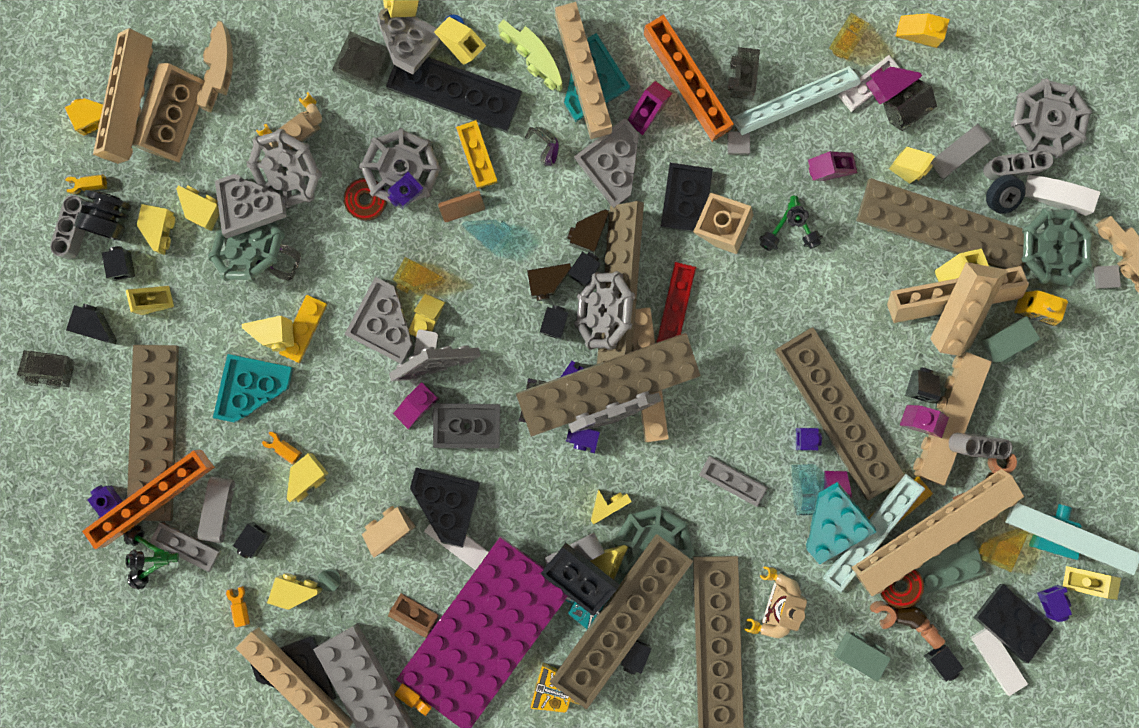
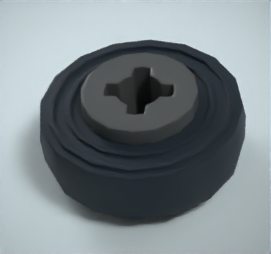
(1005, 194)

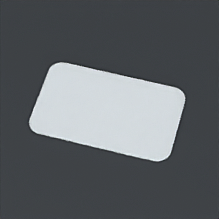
(425, 339)

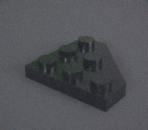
(446, 503)
(304, 656)

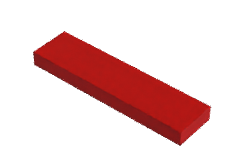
(676, 301)

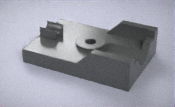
(450, 430)

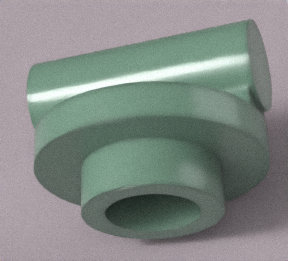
(329, 580)

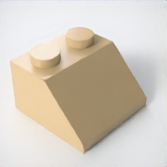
(724, 222)
(387, 531)

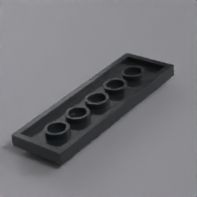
(458, 92)

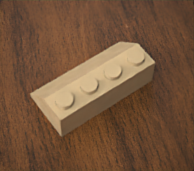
(168, 112)
(967, 308)

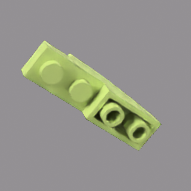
(539, 58)

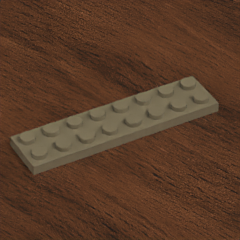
(940, 224)
(623, 256)
(608, 382)
(839, 413)
(153, 419)
(621, 621)
(718, 642)

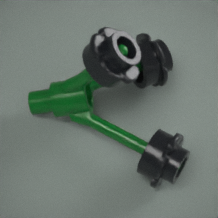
(796, 217)
(135, 559)

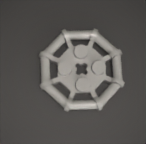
(1043, 108)
(396, 155)
(294, 161)
(618, 310)

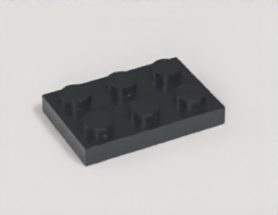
(685, 196)
(580, 579)
(1013, 623)

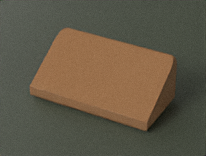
(461, 206)
(413, 615)

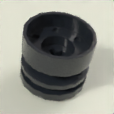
(103, 215)

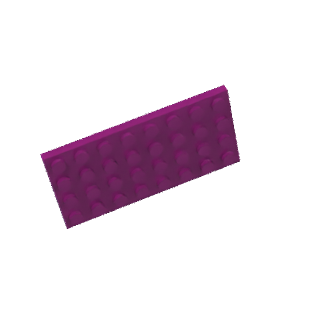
(483, 635)

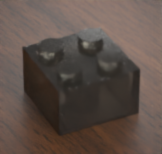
(362, 62)

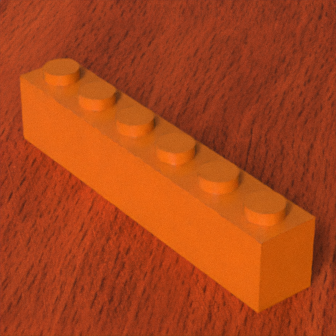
(688, 78)
(148, 499)

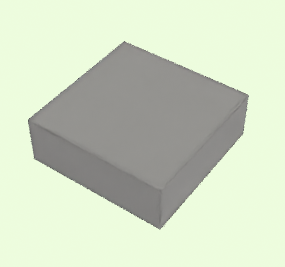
(738, 144)
(1107, 277)

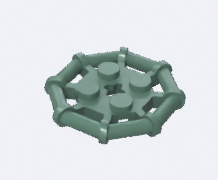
(1068, 247)
(246, 258)
(646, 534)

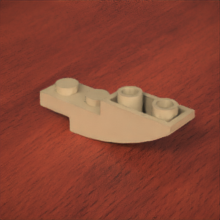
(220, 60)
(1124, 244)

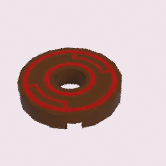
(355, 208)
(907, 598)

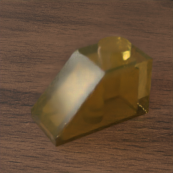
(848, 36)
(416, 277)
(1003, 549)

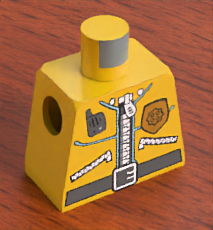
(1044, 307)
(546, 695)

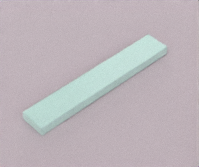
(796, 100)
(884, 520)
(1073, 538)

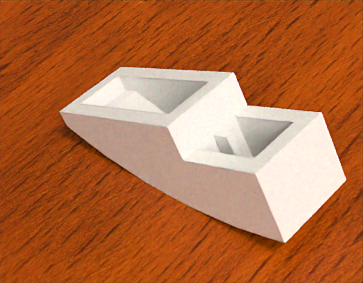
(1061, 194)

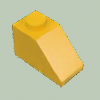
(923, 29)
(84, 115)

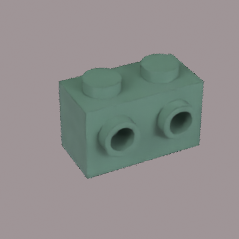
(1010, 340)
(862, 656)

